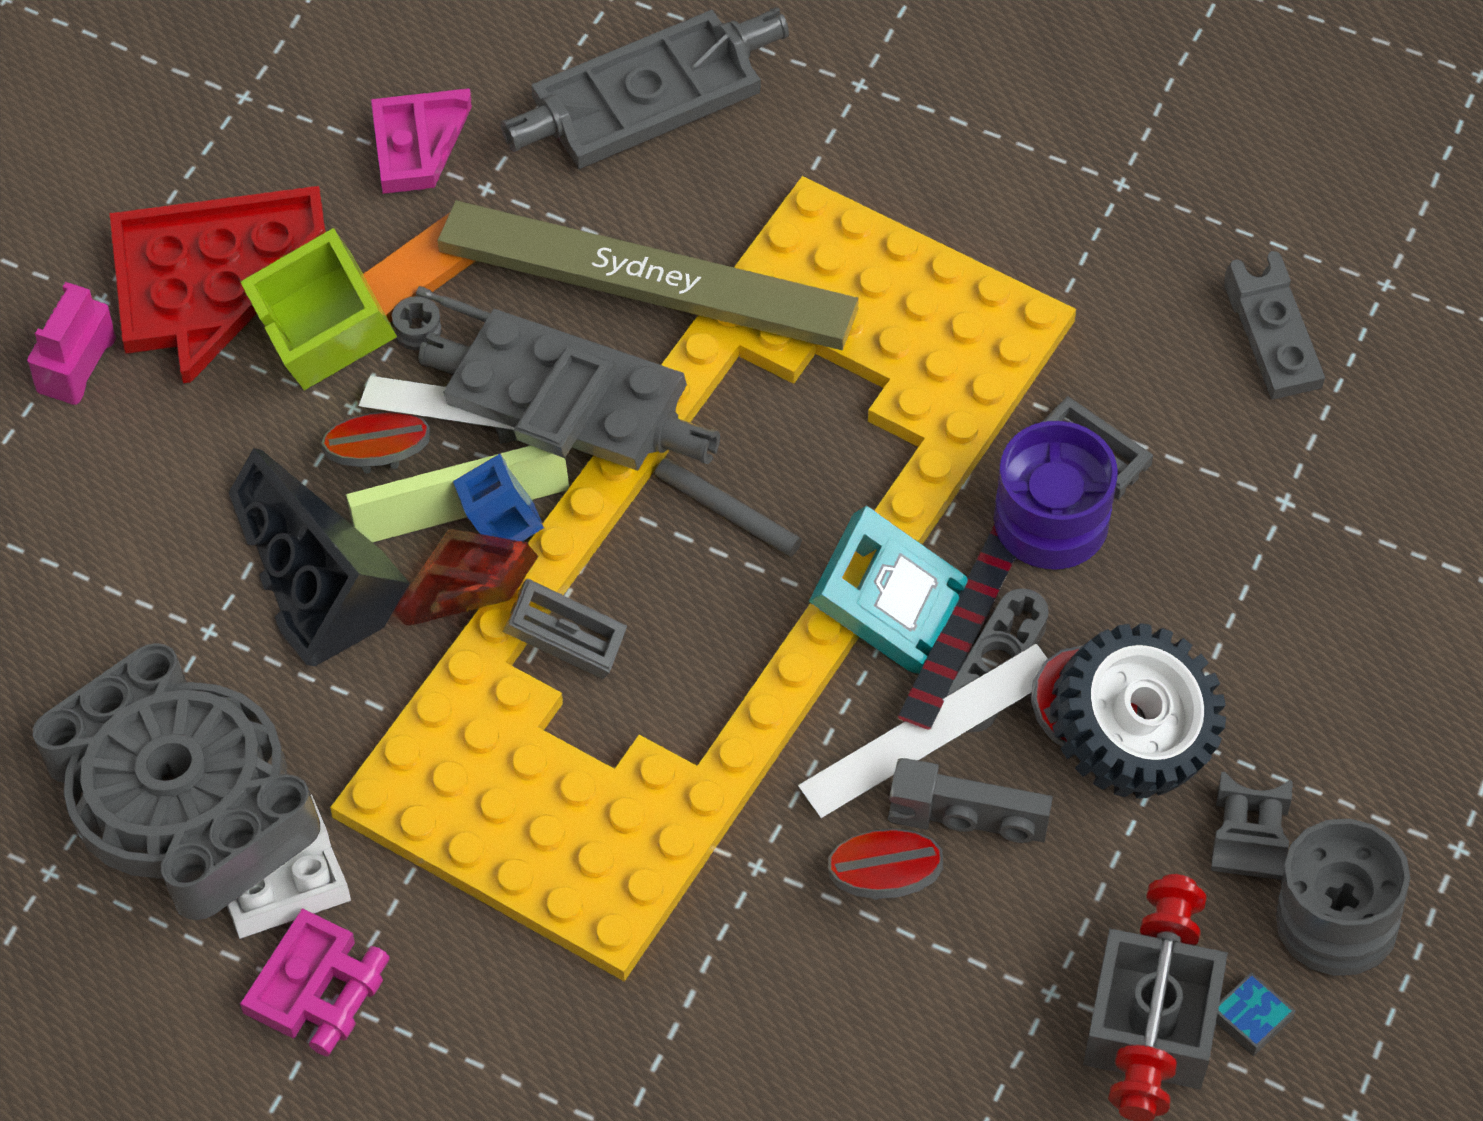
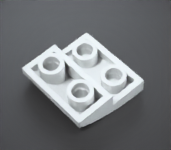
(306, 881)

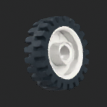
(1107, 733)

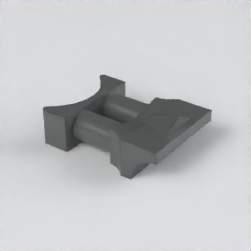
(1251, 847)

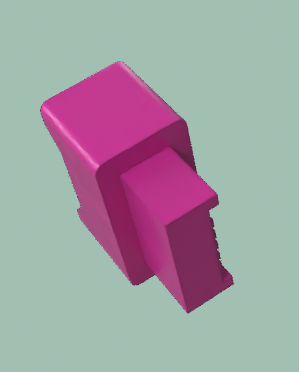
(70, 345)

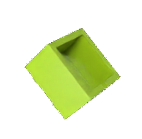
(321, 307)

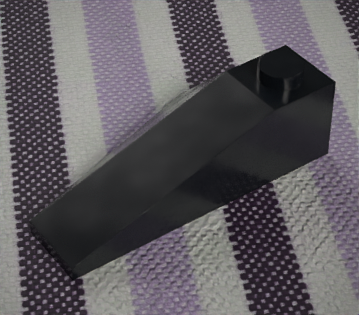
(322, 570)

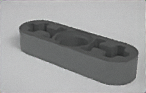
(998, 637)

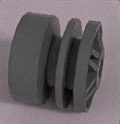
(1347, 870)

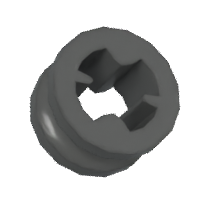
(415, 308)

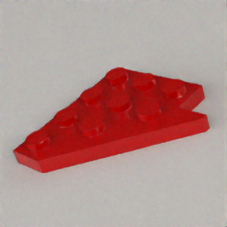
(186, 265)

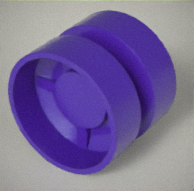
(1055, 494)

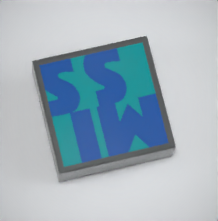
(1253, 1014)

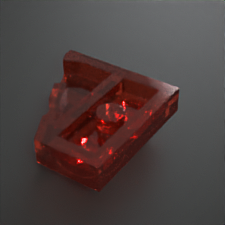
(465, 575)

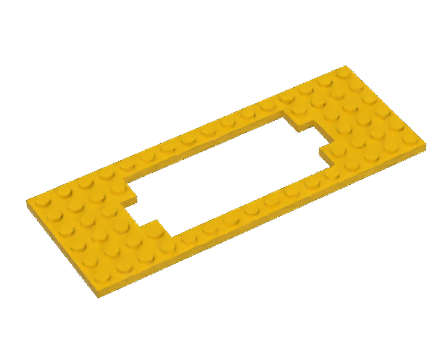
(608, 852)

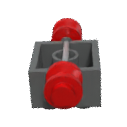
(1157, 1002)

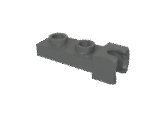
(1274, 327)
(965, 805)

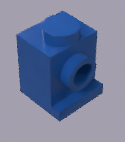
(497, 501)

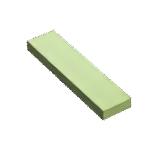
(433, 499)

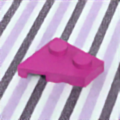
(417, 136)

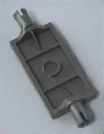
(647, 87)
(513, 358)

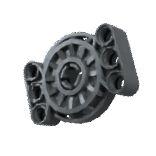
(221, 817)

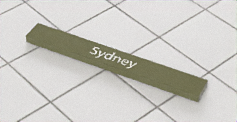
(649, 275)

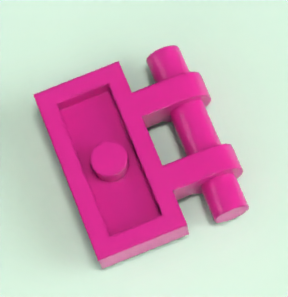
(299, 973)

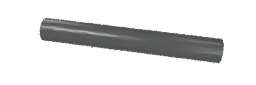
(728, 507)

